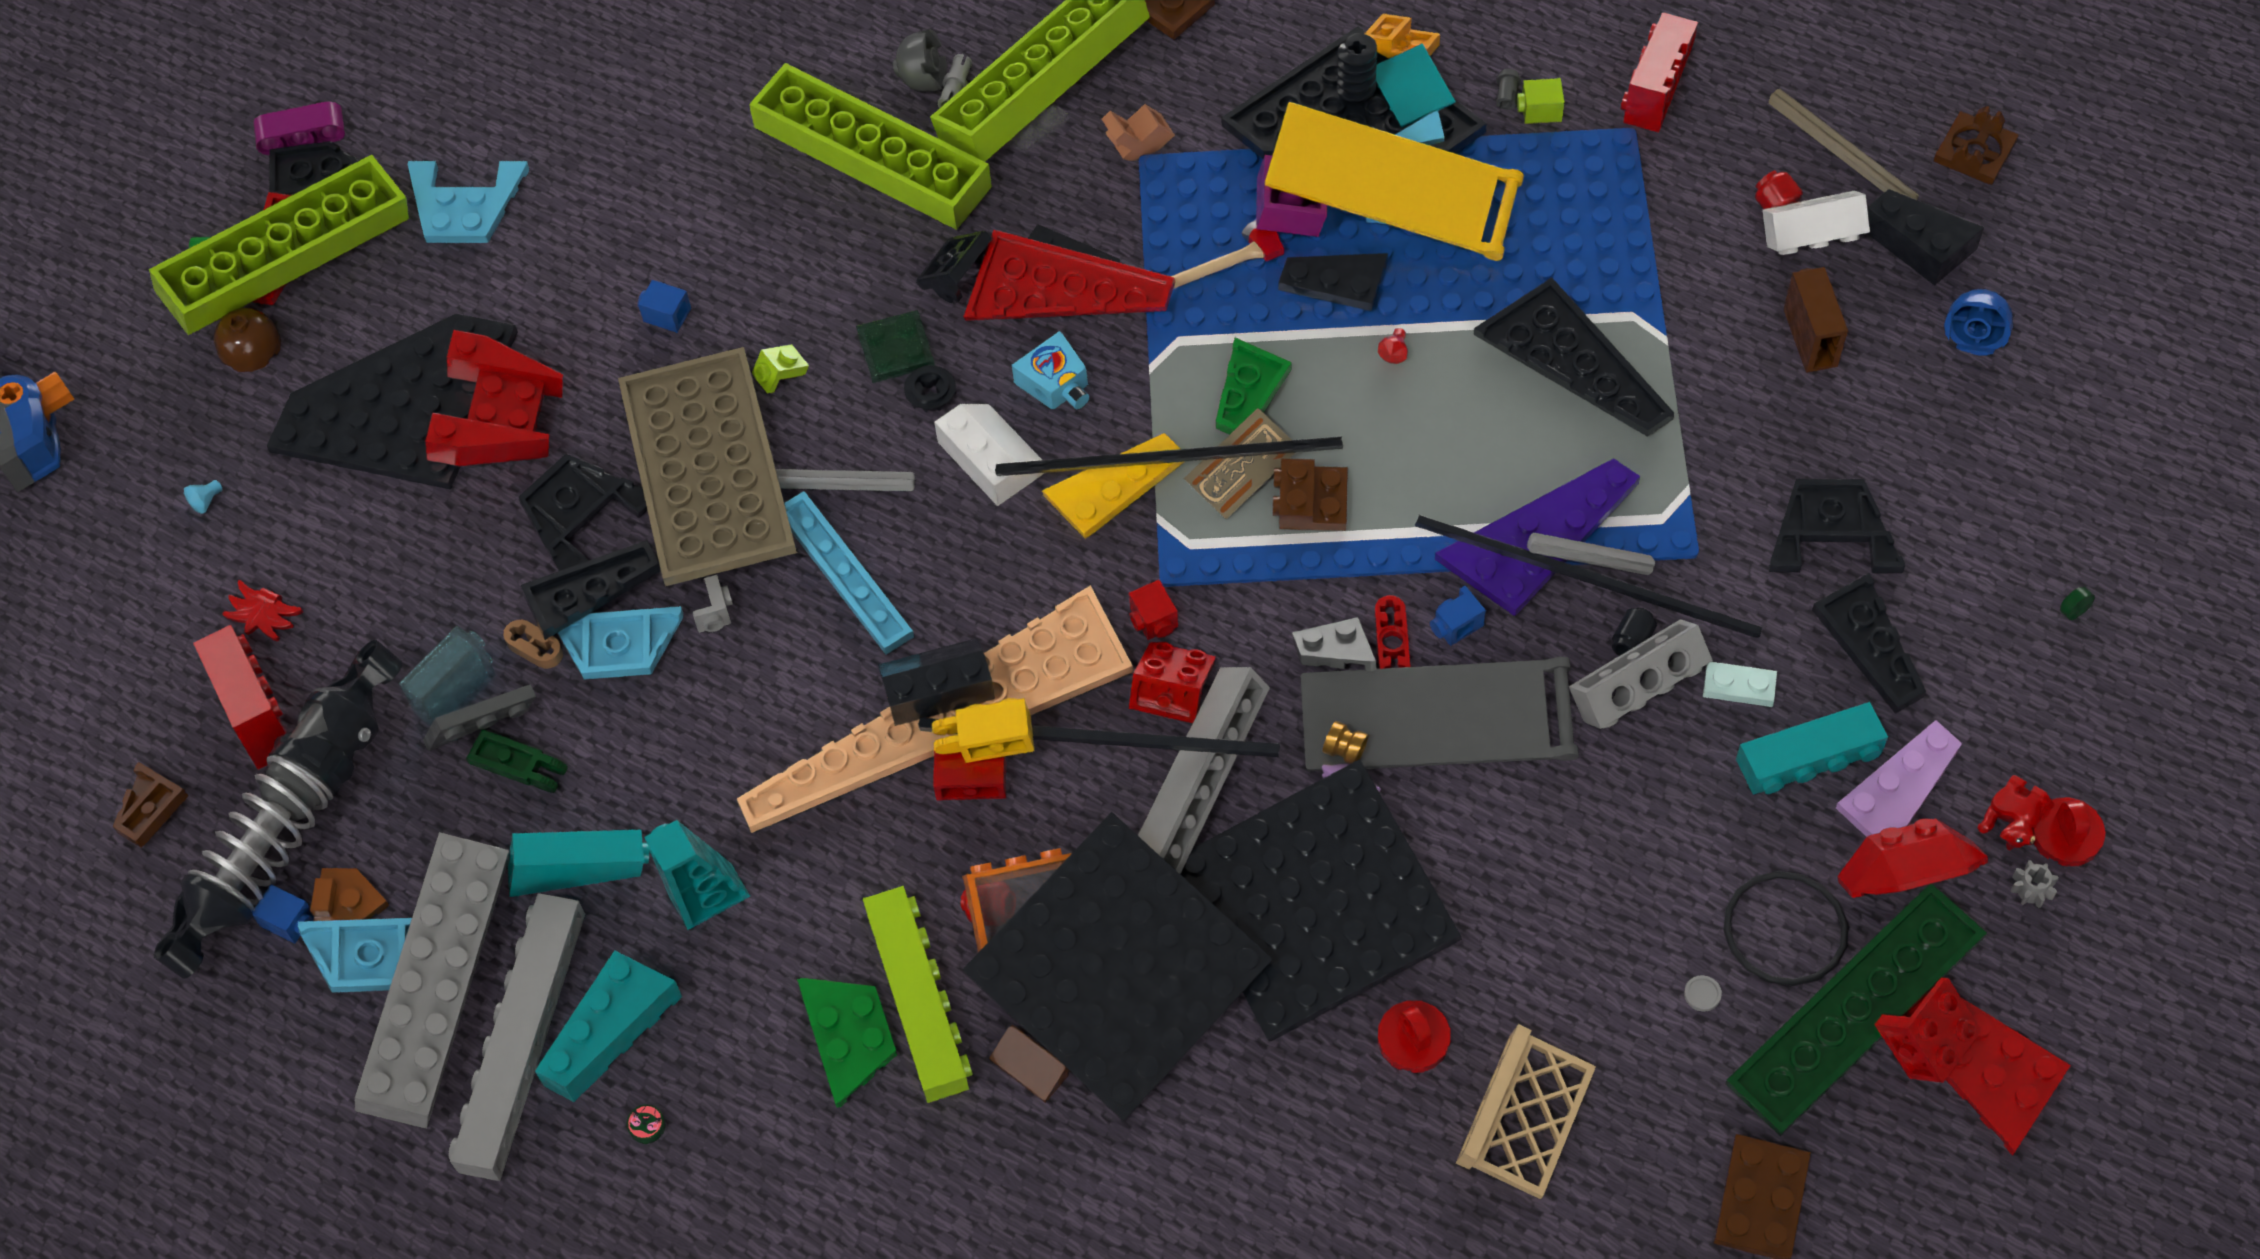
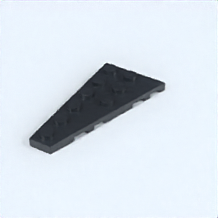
(1565, 346)

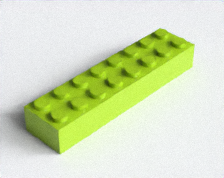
(1035, 73)
(871, 146)
(279, 244)

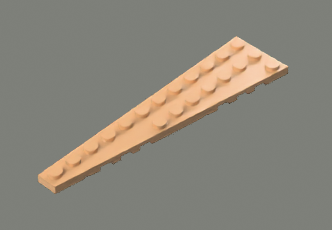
(1043, 663)

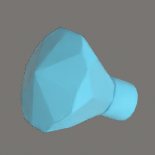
(200, 496)

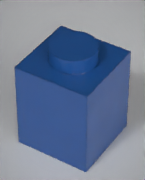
(664, 306)
(281, 912)

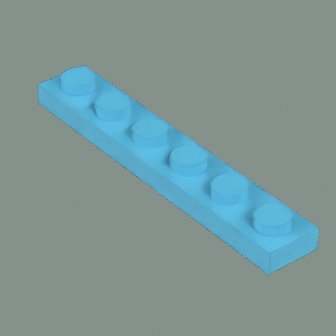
(847, 574)

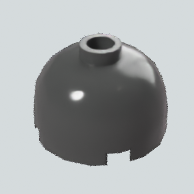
(920, 62)

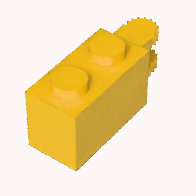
(986, 731)

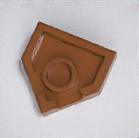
(345, 896)

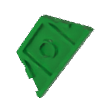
(848, 1033)

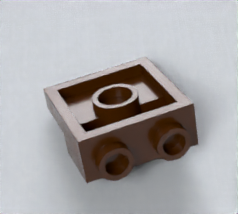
(1310, 496)

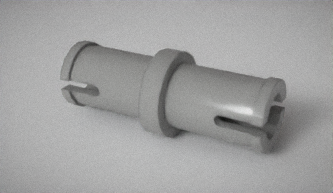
(955, 79)

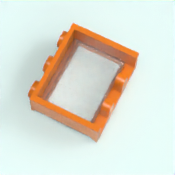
(1002, 891)

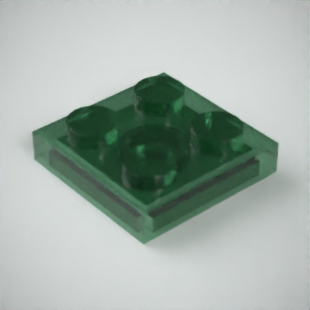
(894, 346)

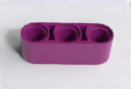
(299, 126)

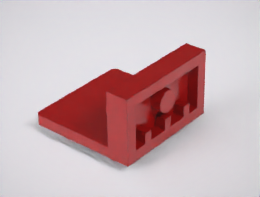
(1170, 681)
(1934, 1036)

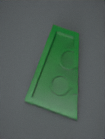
(1250, 384)

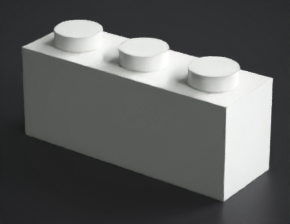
(1816, 222)

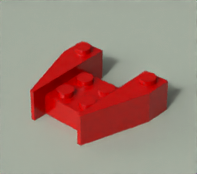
(502, 407)

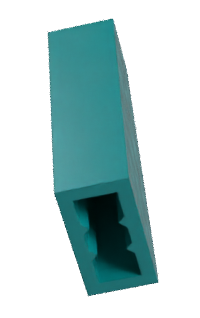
(573, 859)

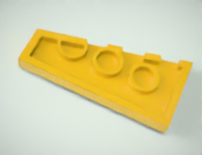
(1102, 493)

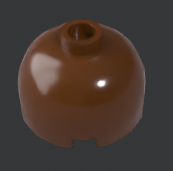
(246, 339)

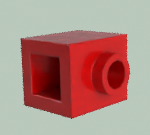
(1153, 611)

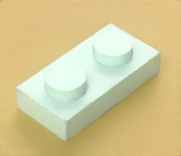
(1740, 684)

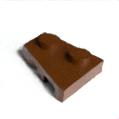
(147, 805)

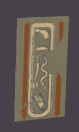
(1231, 481)

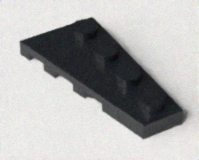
(1865, 633)

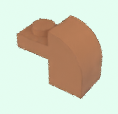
(1140, 134)

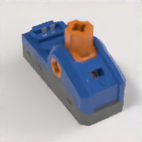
(29, 427)

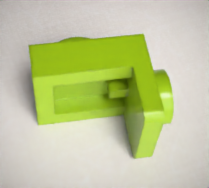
(778, 364)

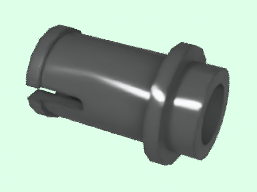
(1508, 82)

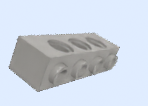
(1595, 690)

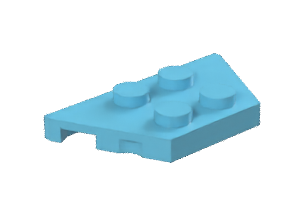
(620, 641)
(356, 952)

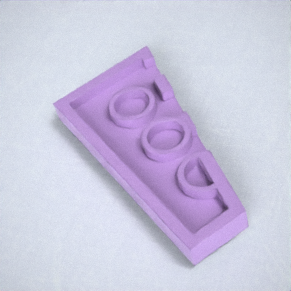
(1902, 783)

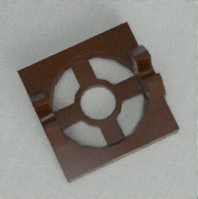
(1970, 164)

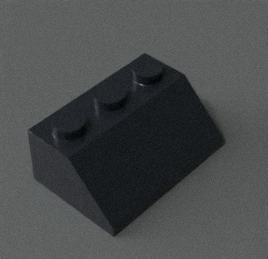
(936, 681)

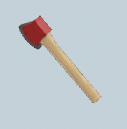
(1262, 244)

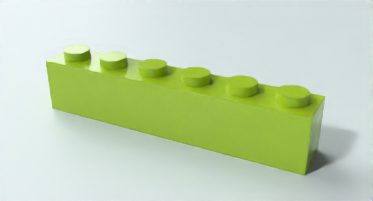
(916, 994)

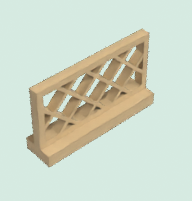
(1494, 1107)

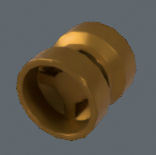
(1344, 743)

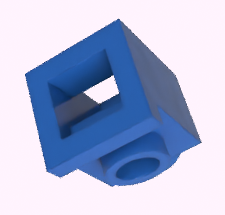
(1458, 617)

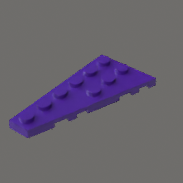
(1566, 513)

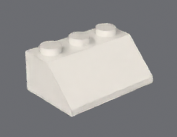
(979, 441)

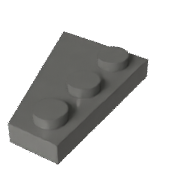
(478, 716)

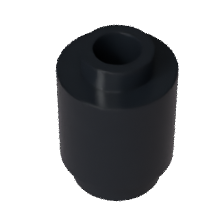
(1633, 629)

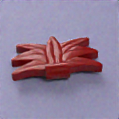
(261, 610)

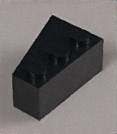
(1922, 235)

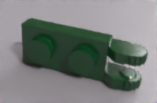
(514, 760)

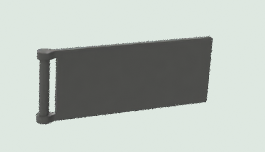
(1440, 713)

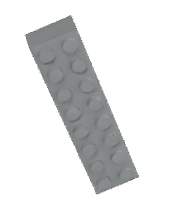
(431, 981)

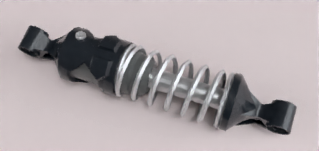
(301, 777)

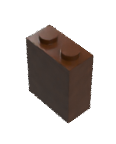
(1815, 319)

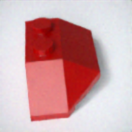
(1909, 859)

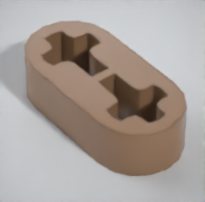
(530, 649)

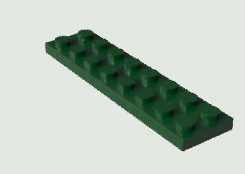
(1839, 1020)

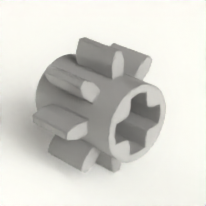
(2030, 893)

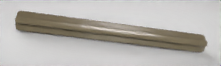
(1838, 144)

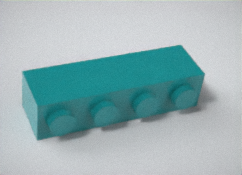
(1812, 749)

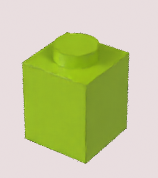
(1541, 101)

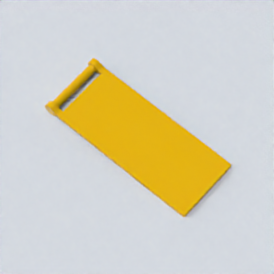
(1391, 179)

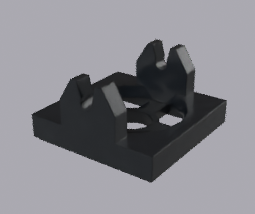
(951, 254)

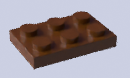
(1762, 1198)

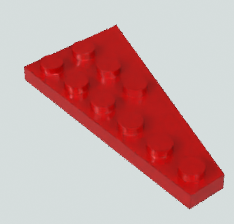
(1046, 280)
(2005, 1077)

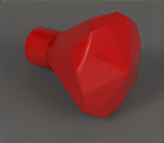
(1393, 348)

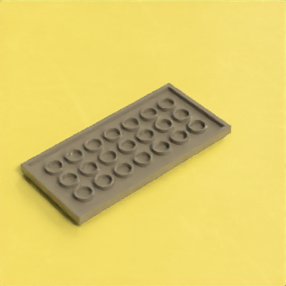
(706, 467)

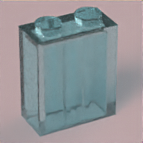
(448, 676)

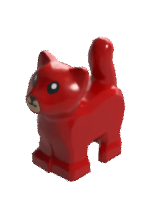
(2020, 809)

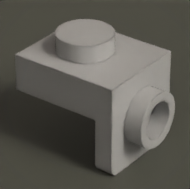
(717, 615)

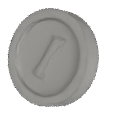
(1702, 993)

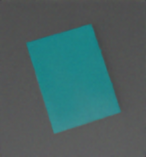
(1412, 85)

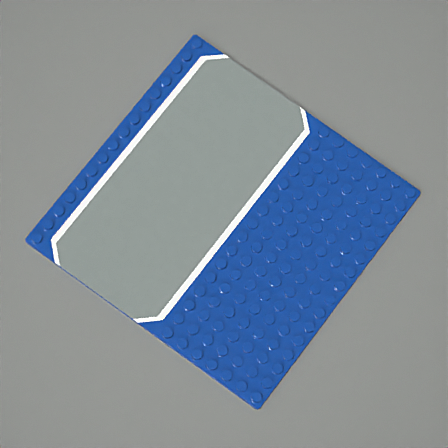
(1454, 424)

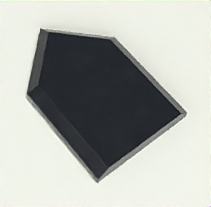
(304, 165)

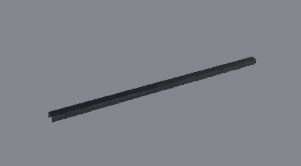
(1168, 456)
(1588, 576)
(1144, 740)

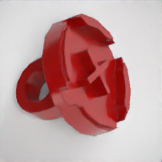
(2069, 832)
(1414, 1036)

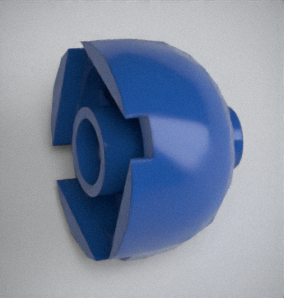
(1979, 322)

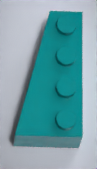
(694, 874)
(605, 1023)

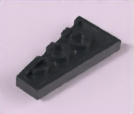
(583, 588)

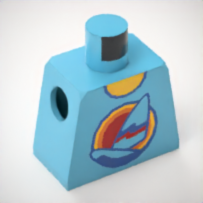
(1053, 374)

